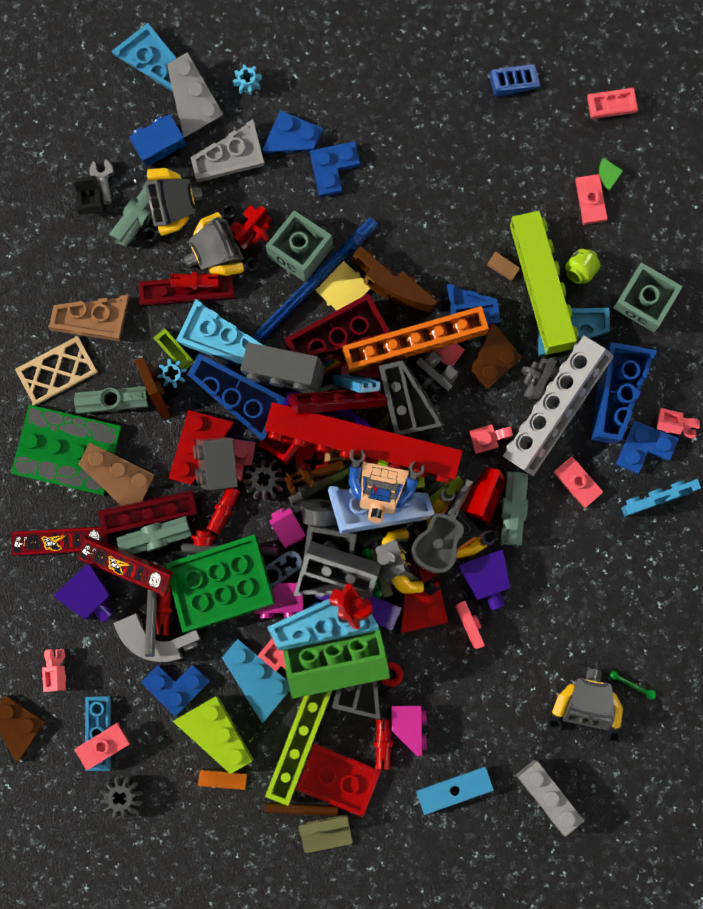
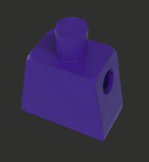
(487, 578)
(86, 595)

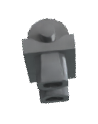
(538, 376)

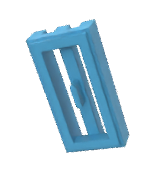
(356, 382)

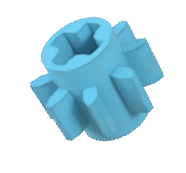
(247, 73)
(177, 377)

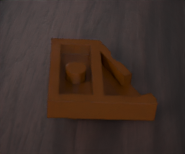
(18, 726)

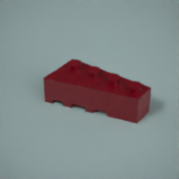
(343, 327)

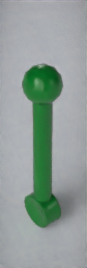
(367, 553)
(650, 694)

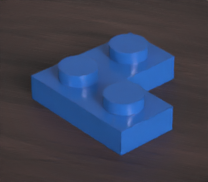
(328, 162)
(644, 440)
(172, 693)

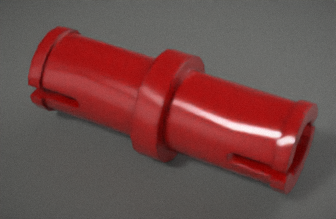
(194, 280)
(223, 510)
(163, 613)
(383, 743)

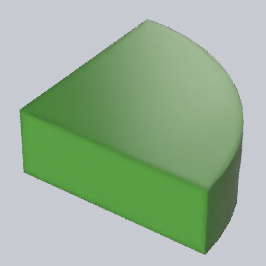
(608, 174)

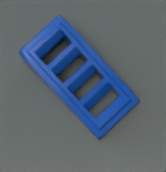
(500, 90)

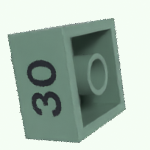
(299, 246)
(647, 297)

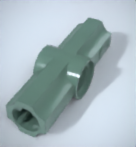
(135, 216)
(126, 399)
(514, 508)
(155, 536)

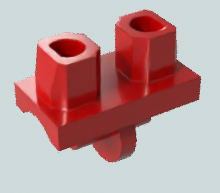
(253, 229)
(351, 605)

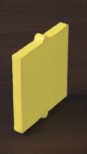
(342, 287)

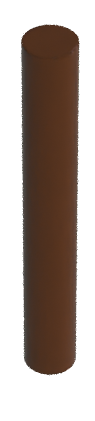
(301, 809)

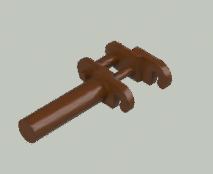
(309, 477)

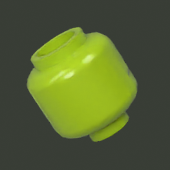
(582, 266)

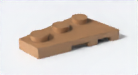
(92, 319)
(118, 477)

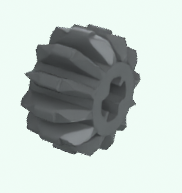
(122, 806)

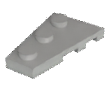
(192, 97)
(231, 155)

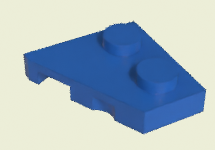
(292, 135)
(463, 300)

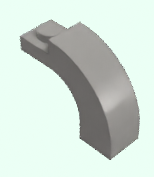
(133, 636)

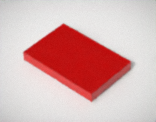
(338, 780)

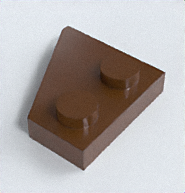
(494, 357)
(154, 388)

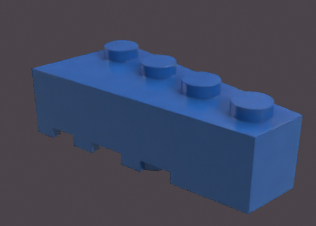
(619, 390)
(240, 396)

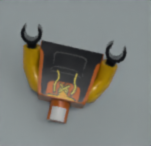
(471, 540)

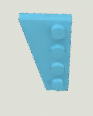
(213, 335)
(316, 625)

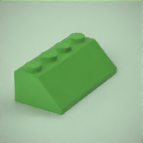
(336, 664)

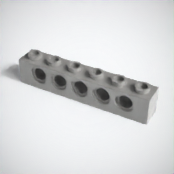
(570, 401)

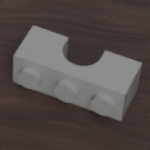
(550, 798)

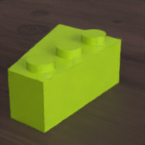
(216, 734)

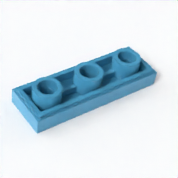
(98, 717)
(469, 784)

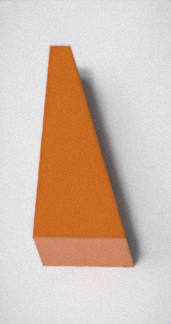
(222, 779)

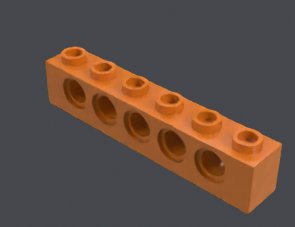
(415, 340)

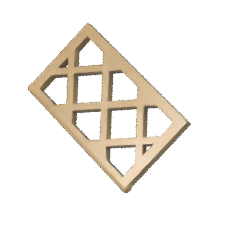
(38, 362)

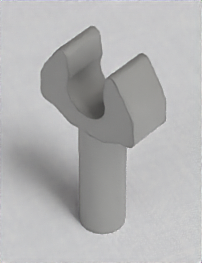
(103, 180)

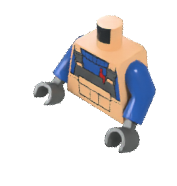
(381, 487)

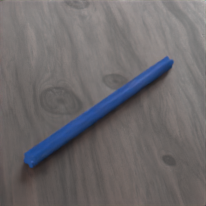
(313, 282)

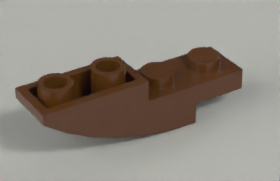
(399, 290)

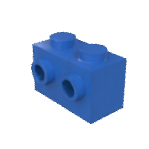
(157, 140)

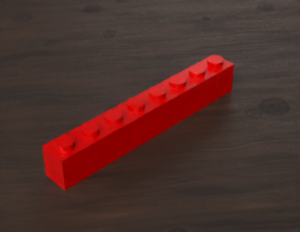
(378, 445)

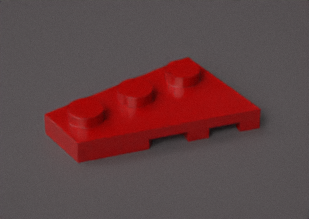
(195, 427)
(423, 609)

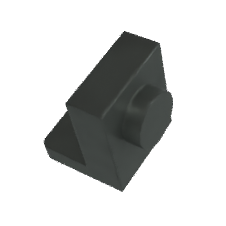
(88, 195)
(370, 538)

